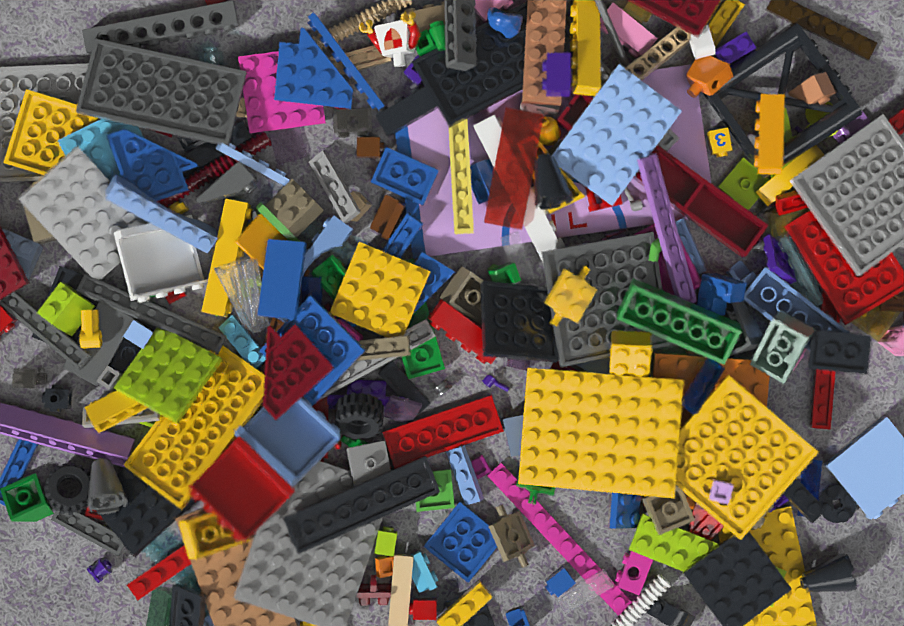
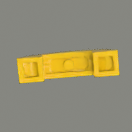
(781, 183)

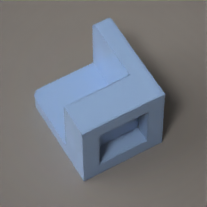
(138, 334)

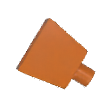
(707, 76)

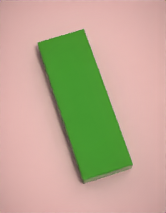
(275, 222)

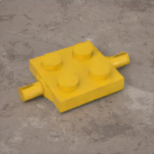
(570, 296)

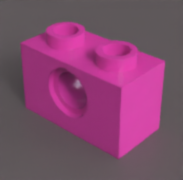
(633, 583)

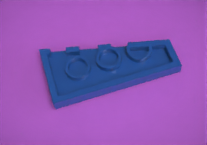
(437, 277)

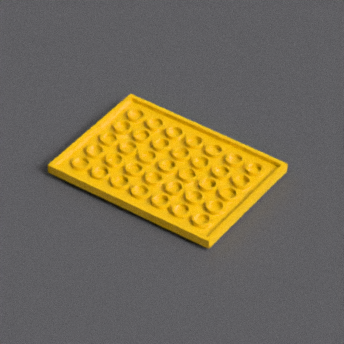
(600, 432)

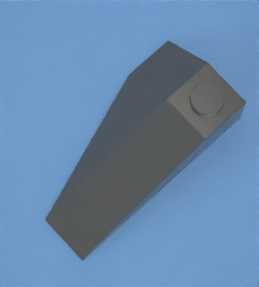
(750, 332)

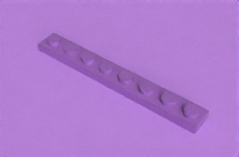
(666, 228)

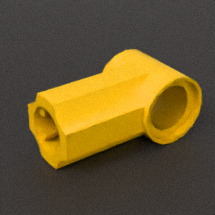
(90, 335)

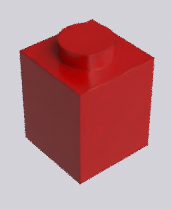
(423, 608)

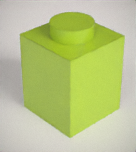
(386, 541)

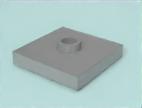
(368, 461)

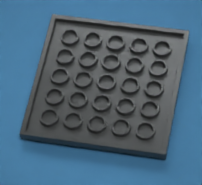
(612, 270)

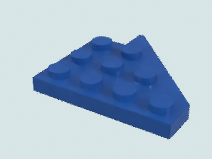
(309, 76)
(148, 165)

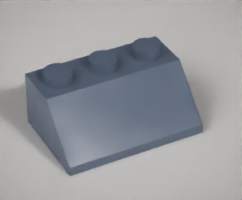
(25, 251)

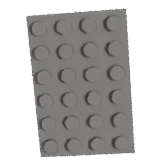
(76, 213)

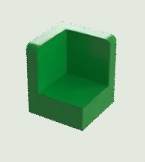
(505, 273)

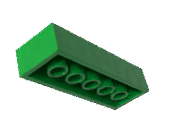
(679, 321)

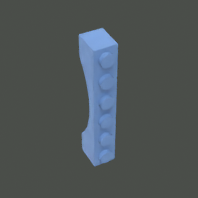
(135, 201)
(333, 235)

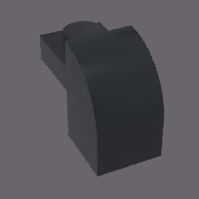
(670, 614)

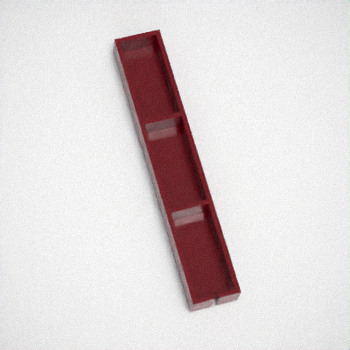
(692, 194)

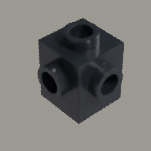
(63, 401)

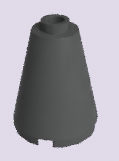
(105, 488)

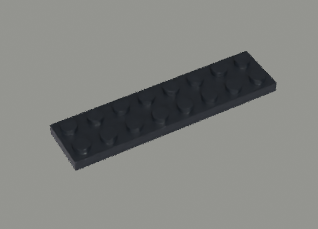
(361, 505)

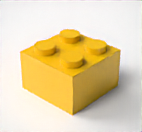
(630, 353)

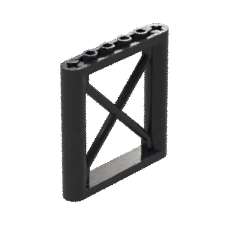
(787, 41)

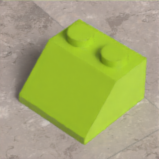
(64, 308)

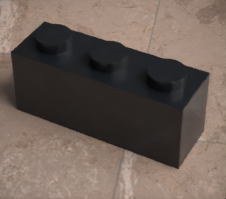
(406, 111)

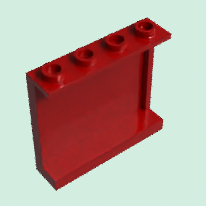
(240, 490)

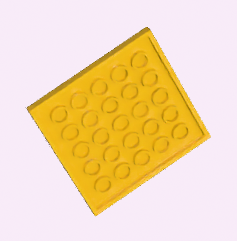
(741, 445)

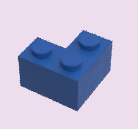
(718, 290)

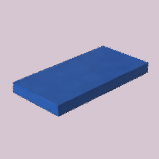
(282, 279)

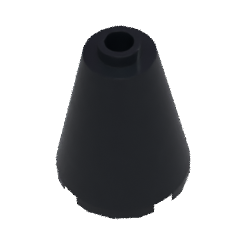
(550, 184)
(830, 576)

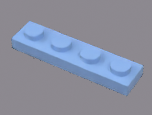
(260, 166)

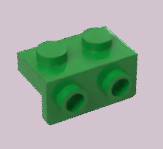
(332, 275)

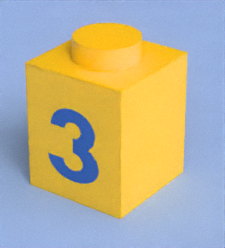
(719, 142)

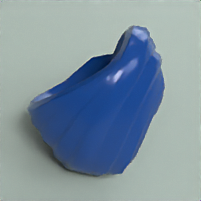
(506, 23)

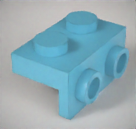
(421, 574)

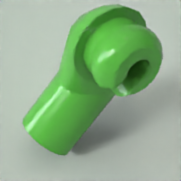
(655, 249)

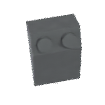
(232, 184)

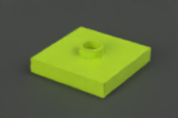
(743, 183)

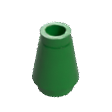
(437, 32)

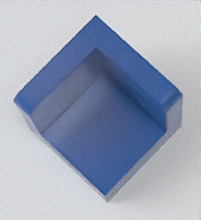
(517, 617)

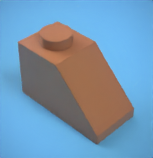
(814, 90)

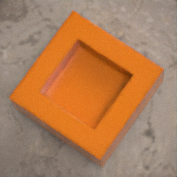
(384, 566)

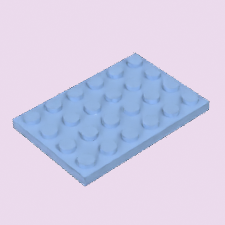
(615, 132)

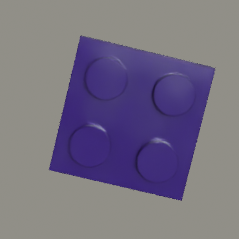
(778, 260)

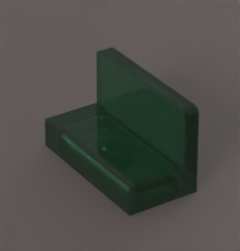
(159, 608)

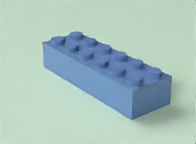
(771, 294)

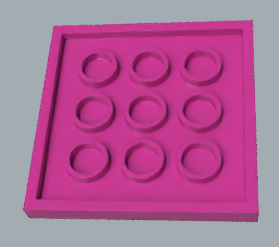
(259, 92)

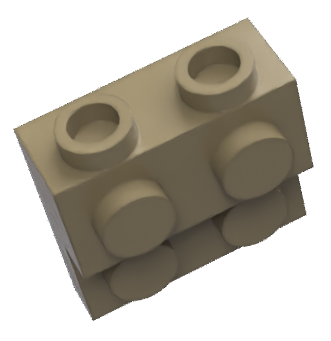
(668, 512)

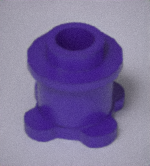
(100, 569)

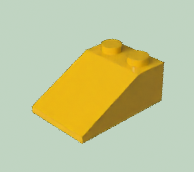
(205, 536)

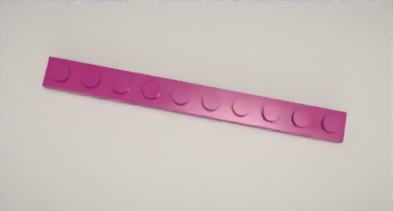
(555, 534)

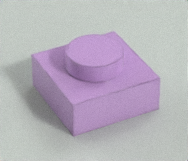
(721, 491)

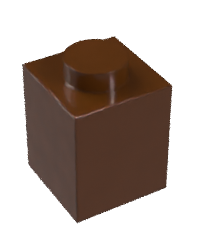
(369, 147)

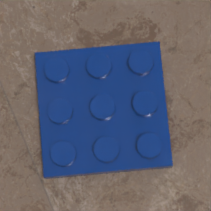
(462, 542)

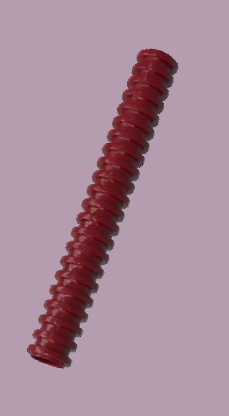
(218, 167)

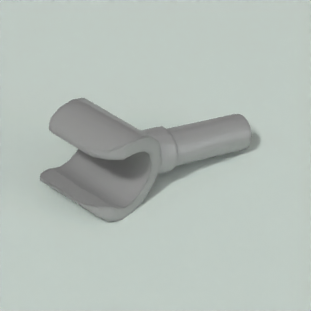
(635, 205)

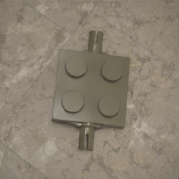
(511, 536)

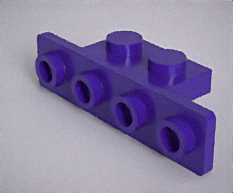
(371, 387)

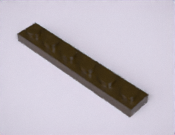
(823, 27)

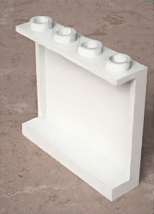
(157, 262)

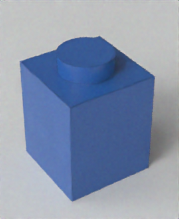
(559, 582)

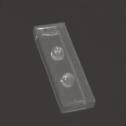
(516, 253)
(584, 591)

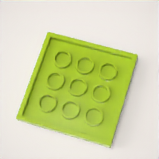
(168, 374)

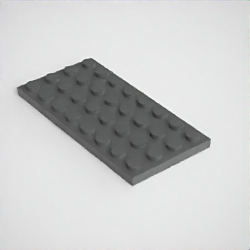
(161, 92)

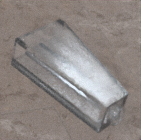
(243, 287)

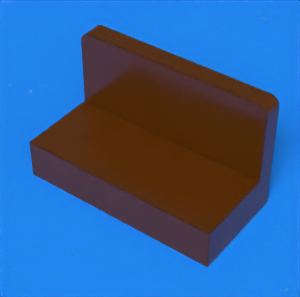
(387, 216)

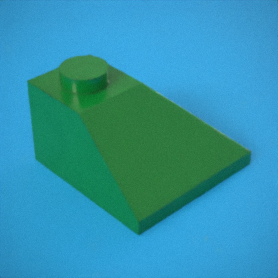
(26, 500)

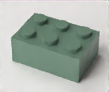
(782, 346)

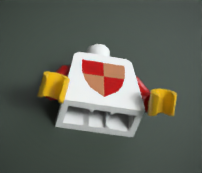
(394, 38)

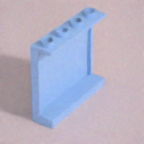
(872, 467)

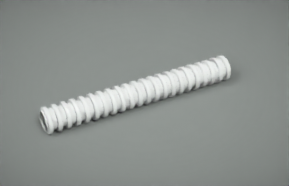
(643, 602)

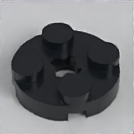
(842, 513)

